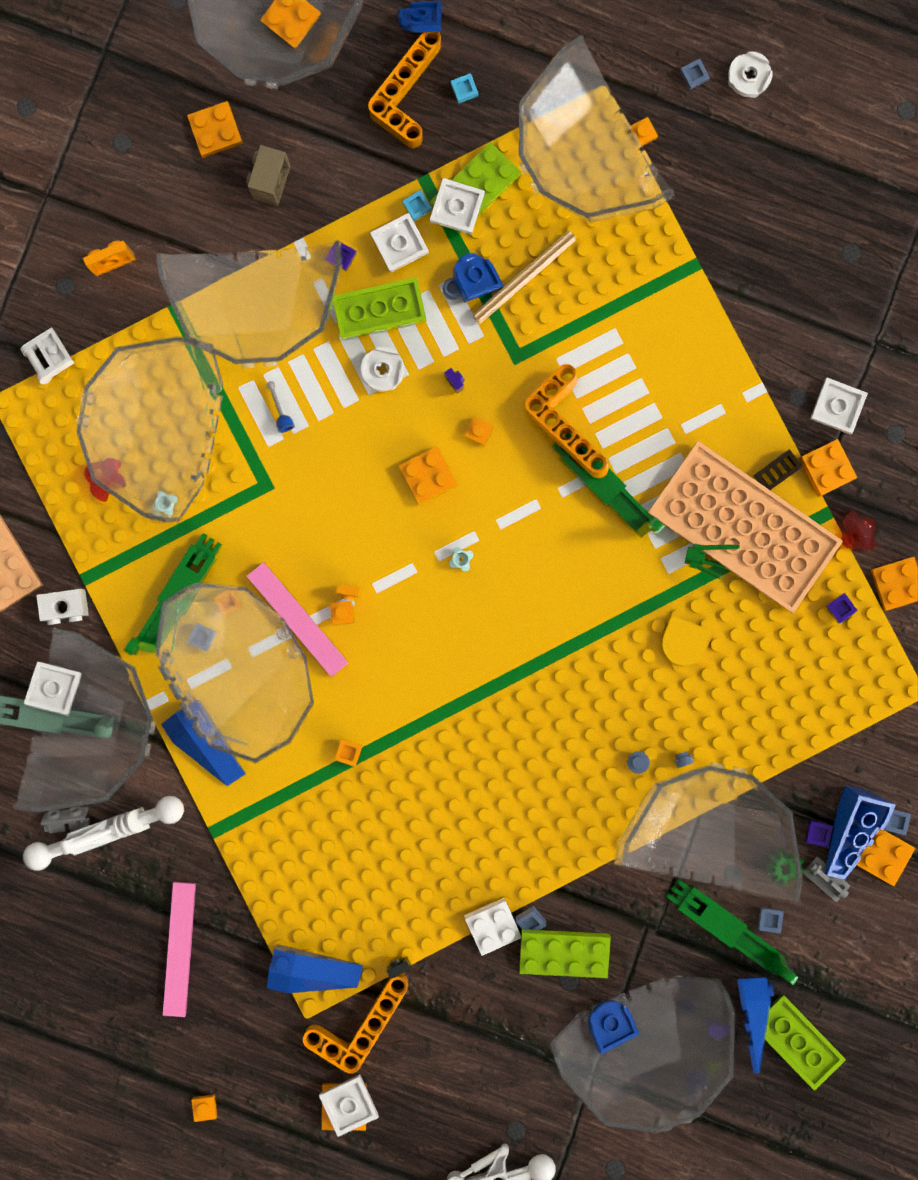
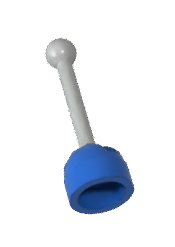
(284, 422)

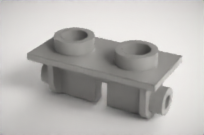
(75, 817)
(832, 886)

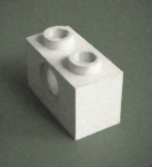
(49, 606)

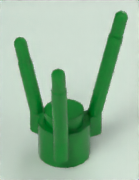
(696, 557)

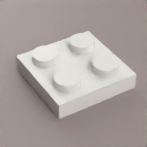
(457, 206)
(399, 242)
(838, 406)
(52, 688)
(492, 926)
(349, 1105)

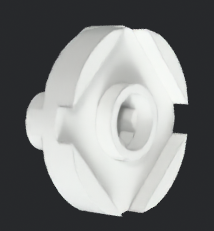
(745, 63)
(375, 359)

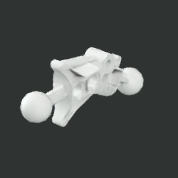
(168, 810)
(539, 1168)

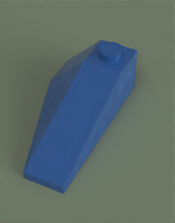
(218, 763)
(855, 825)
(305, 971)
(756, 1004)

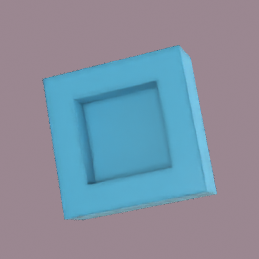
(464, 88)
(417, 205)

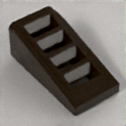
(797, 465)

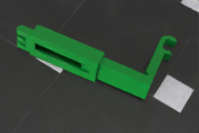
(612, 492)
(181, 578)
(730, 930)

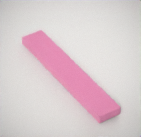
(297, 619)
(179, 949)

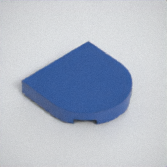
(421, 17)
(475, 277)
(611, 1025)

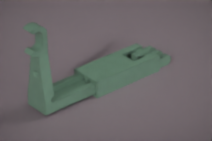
(37, 719)

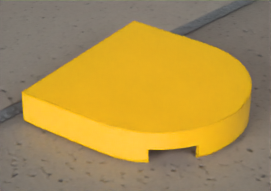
(684, 641)

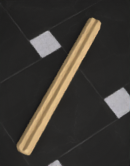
(524, 277)

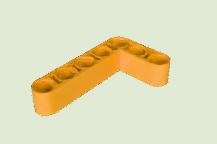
(402, 86)
(562, 426)
(365, 1030)

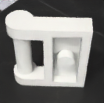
(53, 352)

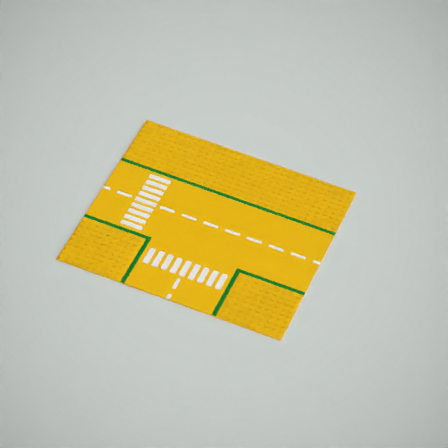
(497, 692)

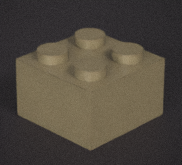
(268, 175)

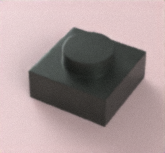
(398, 966)

